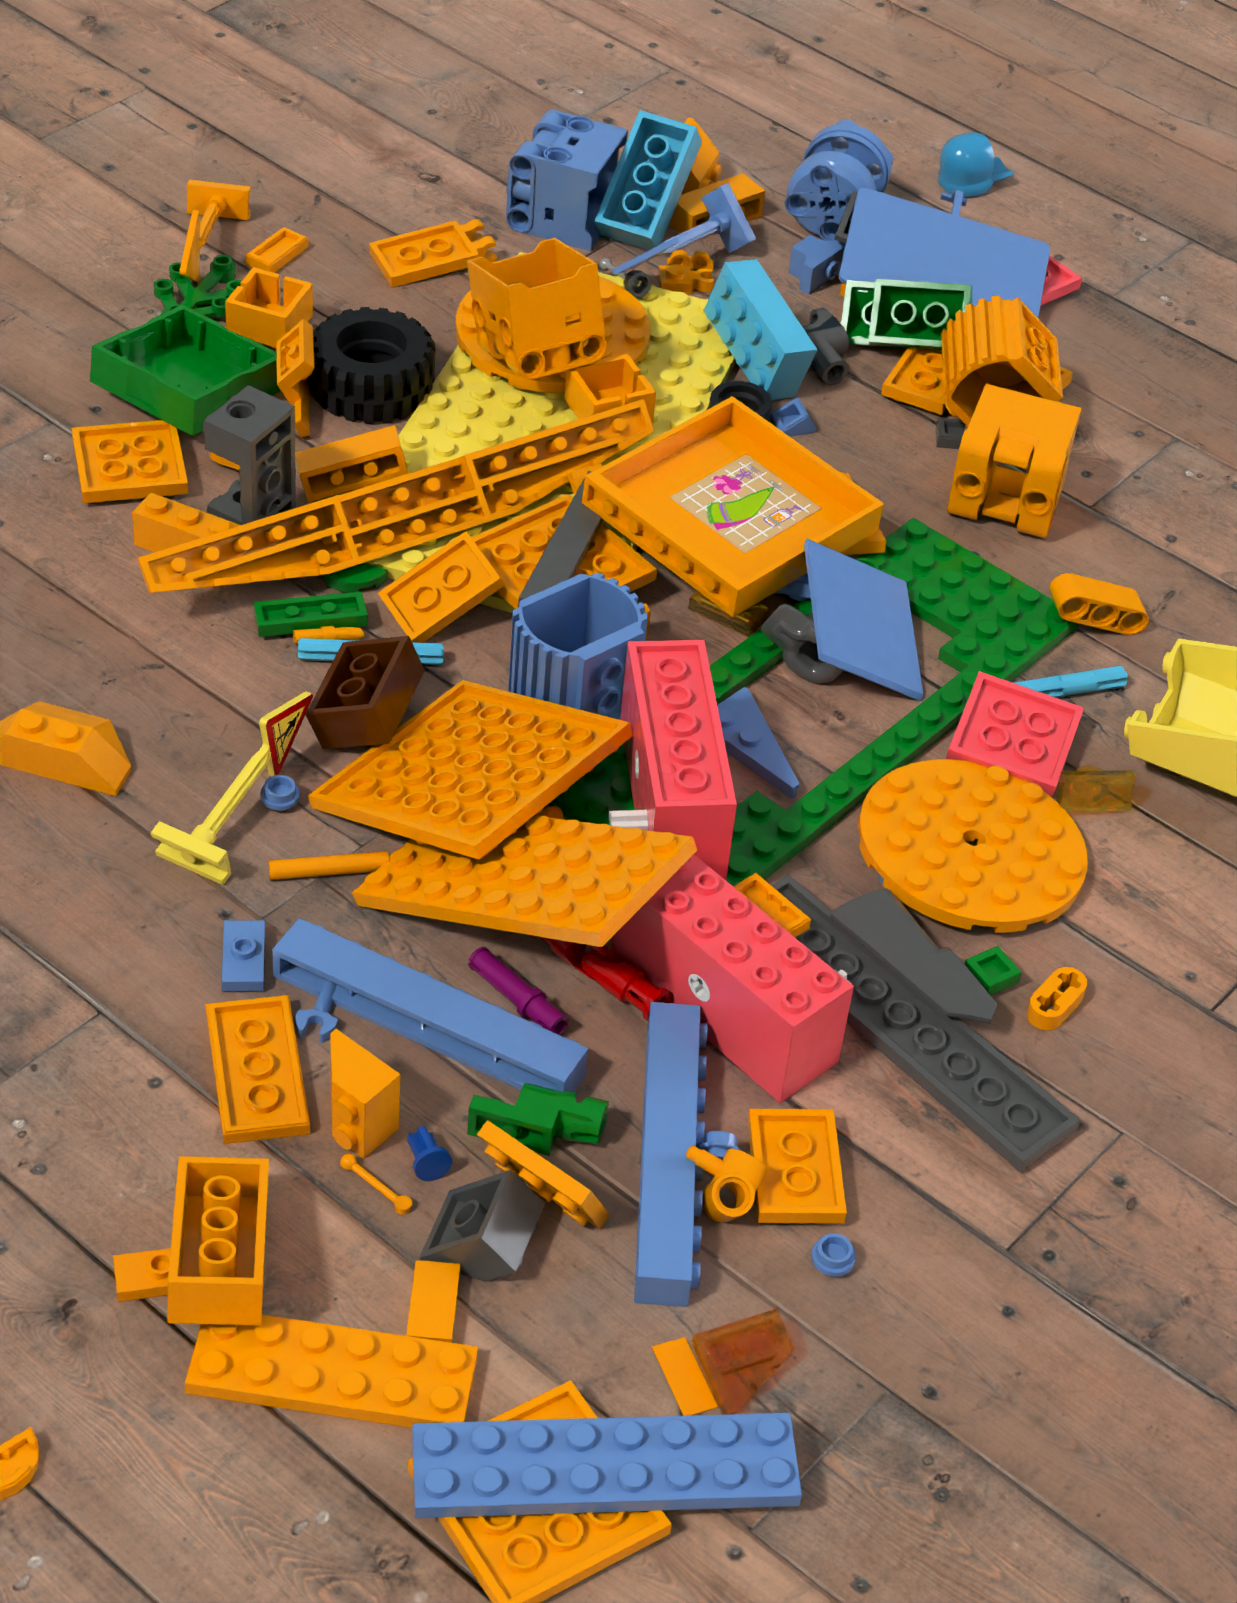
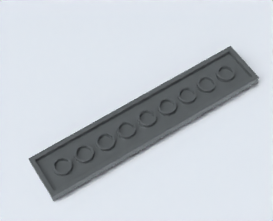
(937, 1049)

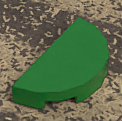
(356, 577)

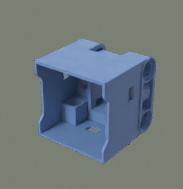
(562, 178)

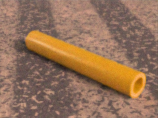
(326, 865)

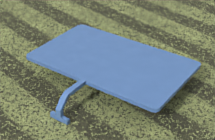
(923, 244)

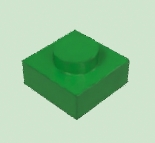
(994, 970)

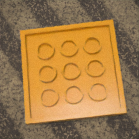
(520, 542)
(546, 1553)

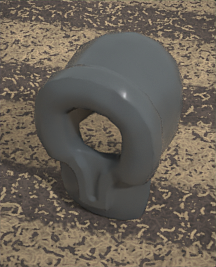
(796, 637)

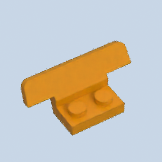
(294, 367)

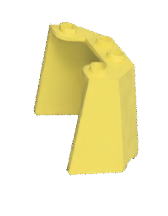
(1196, 720)

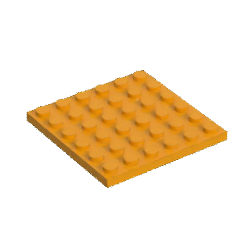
(471, 768)

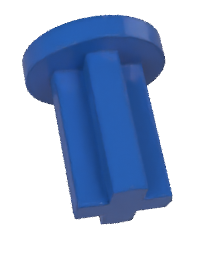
(430, 1160)

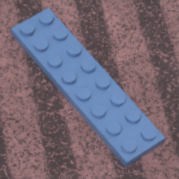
(604, 1465)

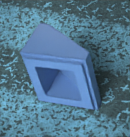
(793, 419)

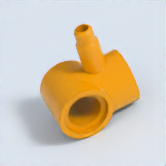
(736, 1172)

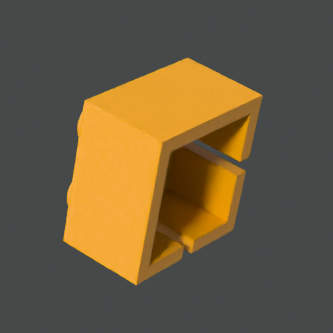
(256, 308)
(606, 386)

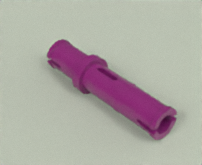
(529, 1002)

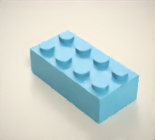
(648, 181)
(760, 329)

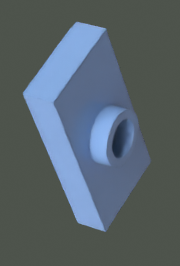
(243, 955)

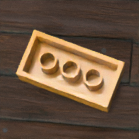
(218, 1241)

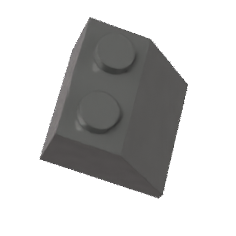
(485, 1227)

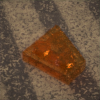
(742, 1357)

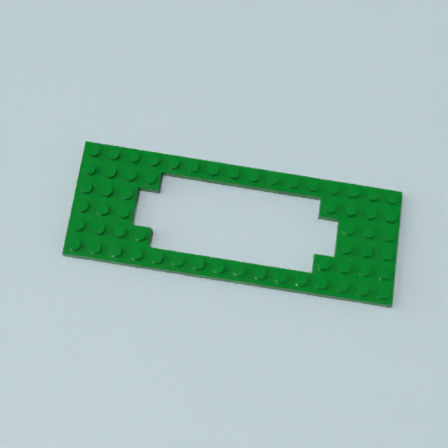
(994, 629)

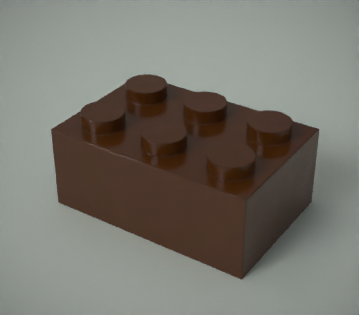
(365, 692)

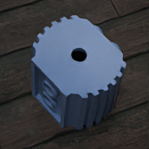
(574, 643)

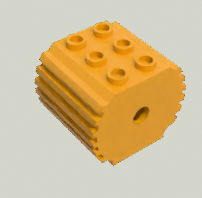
(1000, 347)

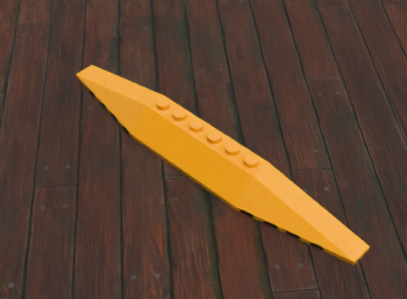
(398, 511)

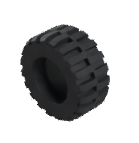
(371, 365)

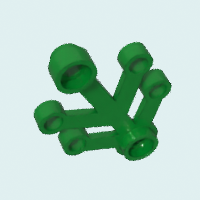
(221, 271)

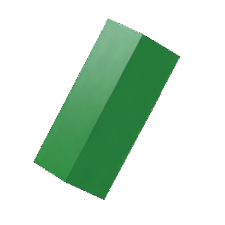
(901, 312)

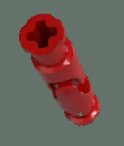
(613, 974)

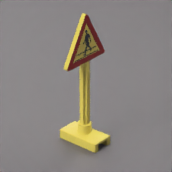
(196, 849)

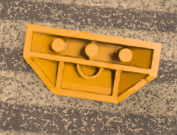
(64, 747)

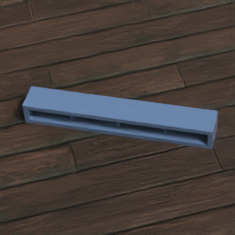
(428, 1010)
(666, 1176)

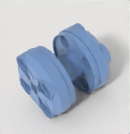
(831, 174)

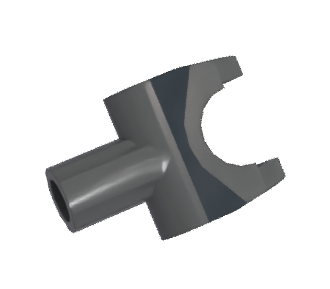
(831, 342)

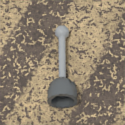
(631, 279)

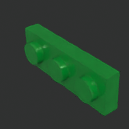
(310, 612)

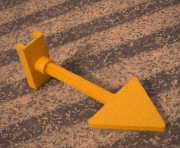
(211, 201)

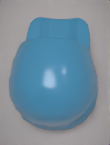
(970, 165)

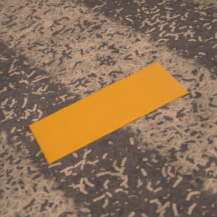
(684, 1377)

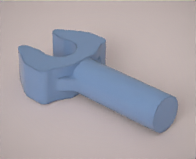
(319, 1015)

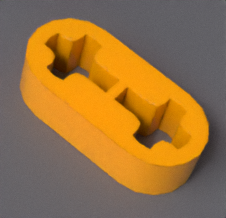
(1050, 993)

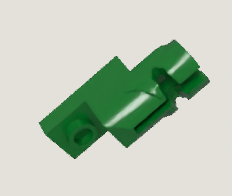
(541, 1117)

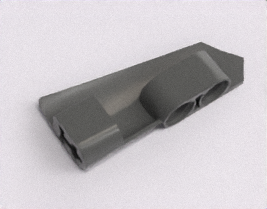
(901, 943)

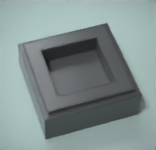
(949, 432)

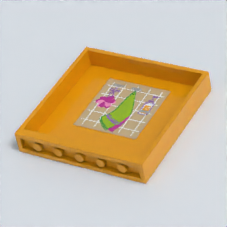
(730, 504)

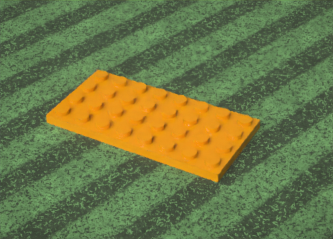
(541, 881)

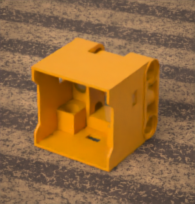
(539, 308)
(1013, 430)

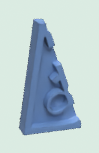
(753, 743)

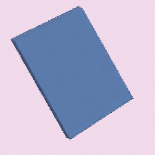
(862, 620)

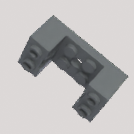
(260, 438)

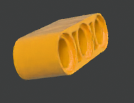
(1098, 604)

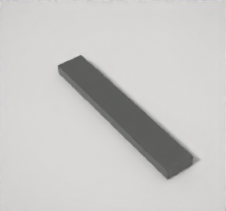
(565, 548)

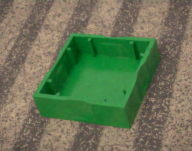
(182, 367)

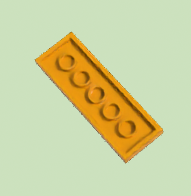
(334, 1371)

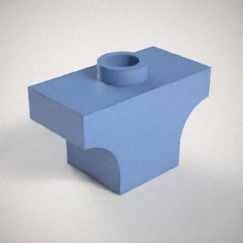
(815, 262)

